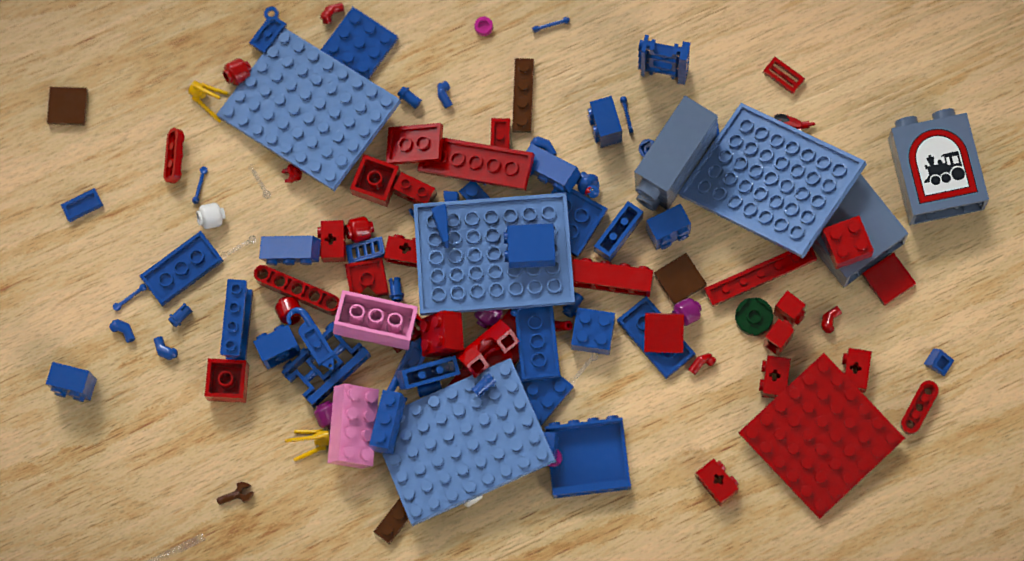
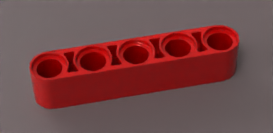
(290, 284)

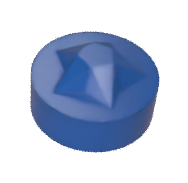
(645, 146)

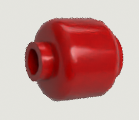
(236, 71)
(359, 229)
(283, 306)

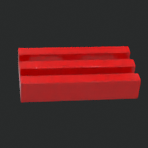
(796, 85)

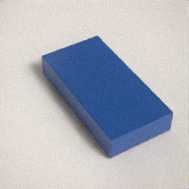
(82, 205)

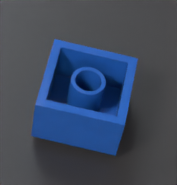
(605, 121)
(668, 227)
(593, 331)
(277, 346)
(71, 381)

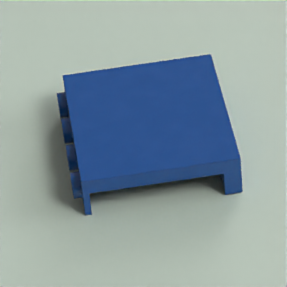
(591, 457)

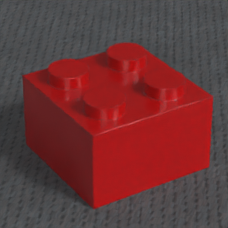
(375, 180)
(847, 242)
(441, 334)
(227, 380)

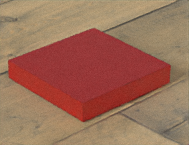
(367, 274)
(888, 279)
(664, 332)

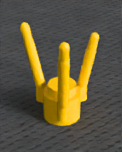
(200, 90)
(319, 436)

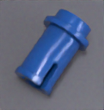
(409, 97)
(395, 290)
(570, 310)
(180, 315)
(482, 386)
(429, 388)

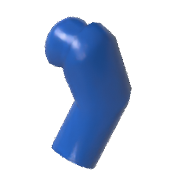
(442, 95)
(544, 144)
(125, 328)
(164, 351)

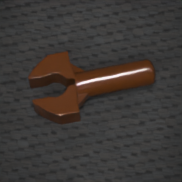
(236, 494)

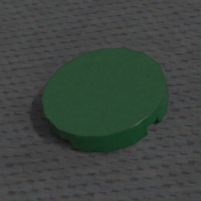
(754, 316)

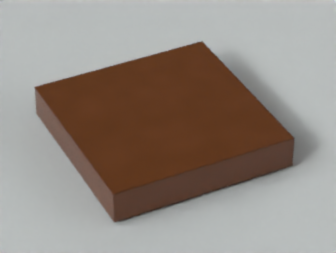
(67, 106)
(680, 279)

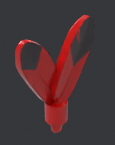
(794, 122)

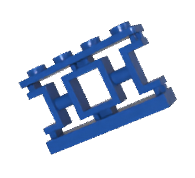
(664, 59)
(236, 320)
(337, 376)

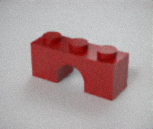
(495, 338)

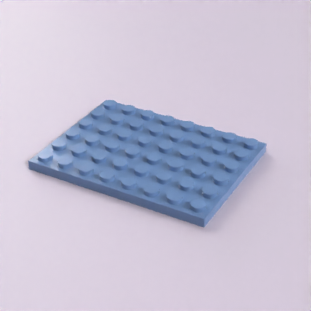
(309, 109)
(772, 179)
(473, 268)
(465, 445)

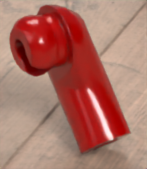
(329, 11)
(827, 319)
(563, 325)
(700, 361)

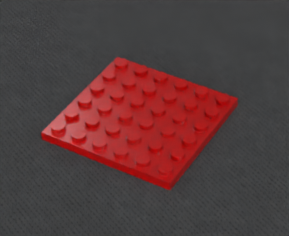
(821, 435)

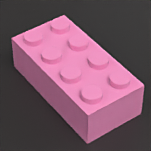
(375, 320)
(352, 425)

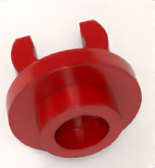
(294, 174)

